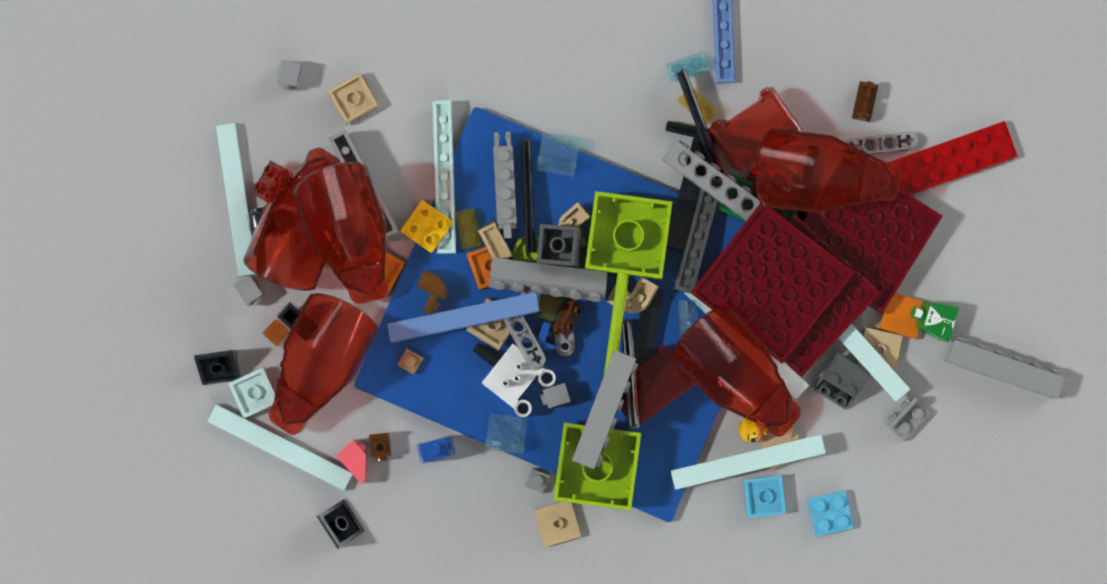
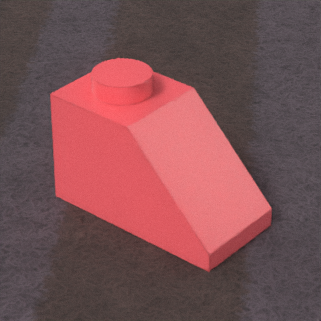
(355, 459)

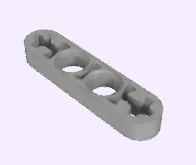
(879, 142)
(527, 334)

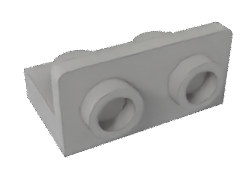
(907, 418)

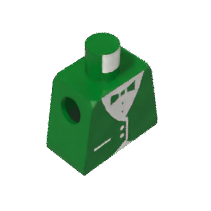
(935, 319)

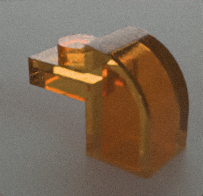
(436, 287)

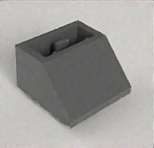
(841, 381)

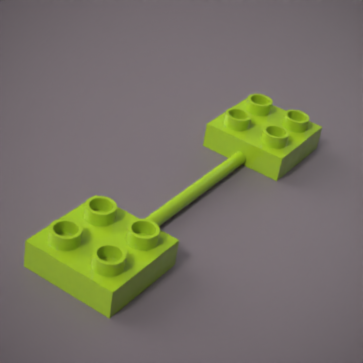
(627, 240)

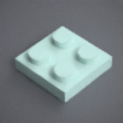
(253, 392)

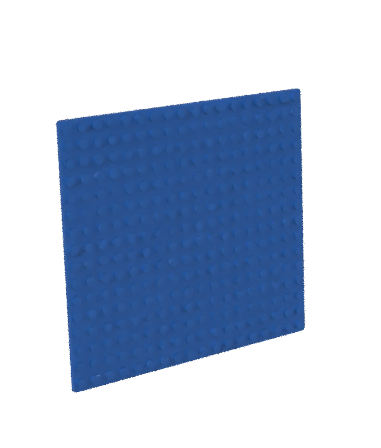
(451, 375)

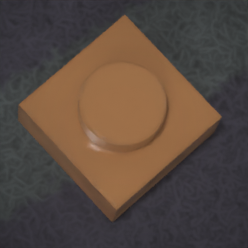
(410, 361)

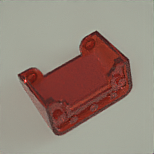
(744, 133)
(657, 384)

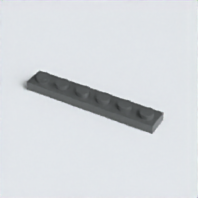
(696, 241)

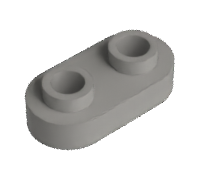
(560, 339)

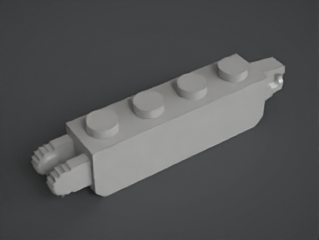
(505, 185)

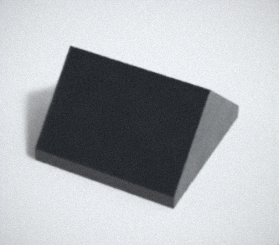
(218, 367)
(340, 523)

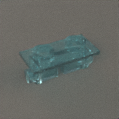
(692, 64)
(687, 314)

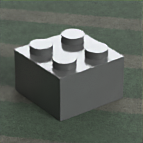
(560, 245)

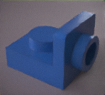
(545, 333)

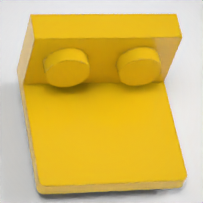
(426, 226)

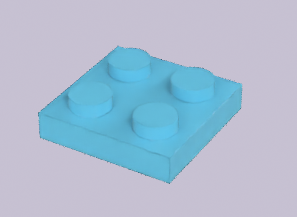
(764, 496)
(830, 513)

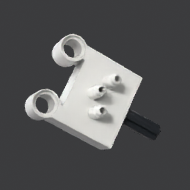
(510, 375)

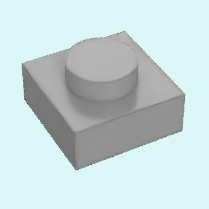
(537, 480)

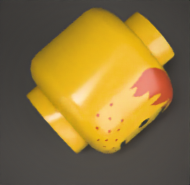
(751, 431)

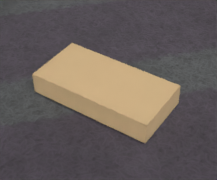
(495, 242)

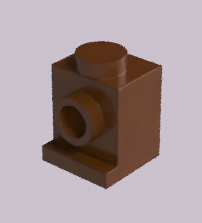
(384, 439)

